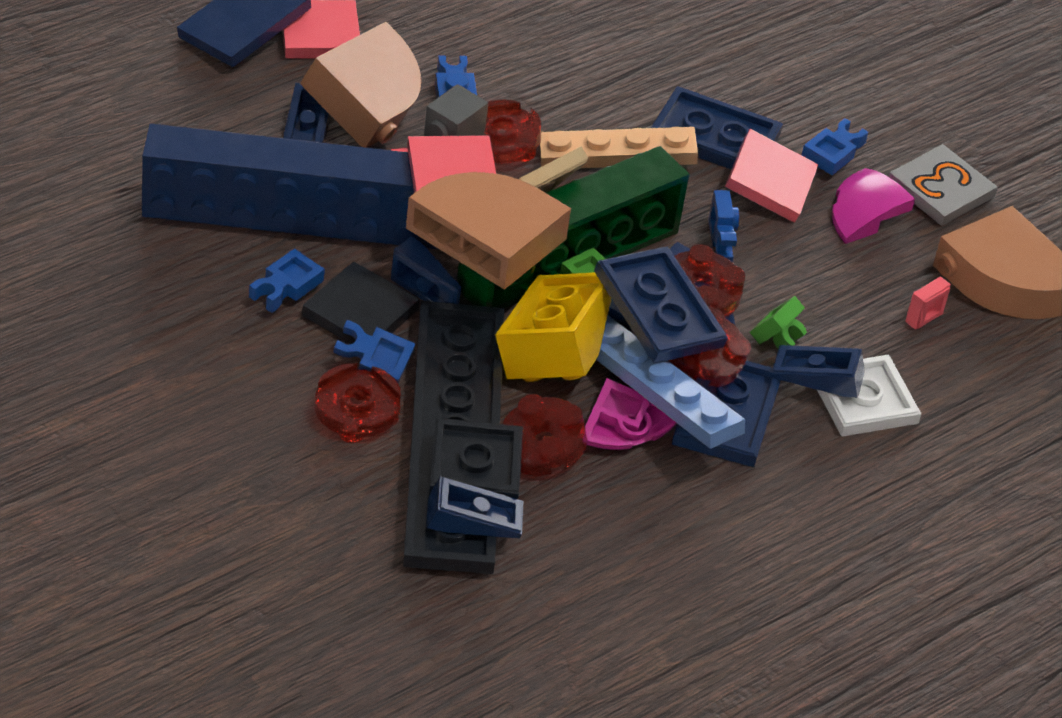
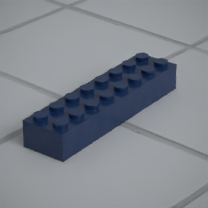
(276, 184)

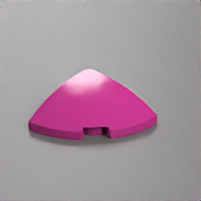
(865, 201)
(624, 419)

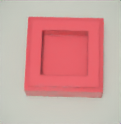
(928, 303)

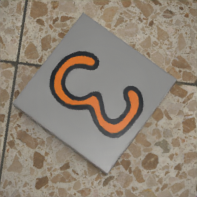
(943, 184)

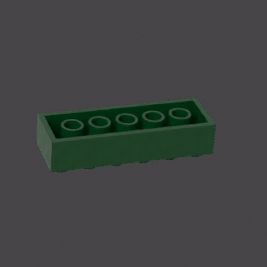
(610, 211)

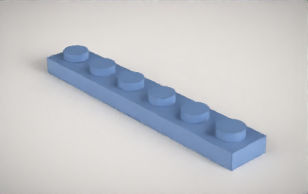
(668, 388)

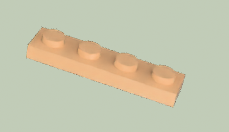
(613, 146)

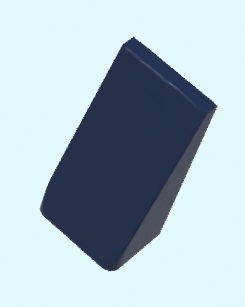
(306, 117)
(422, 274)
(821, 368)
(473, 510)

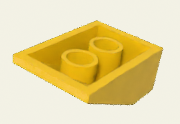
(555, 328)

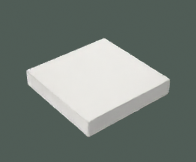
(881, 404)

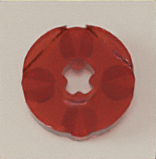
(521, 135)
(721, 275)
(721, 364)
(554, 416)
(352, 419)

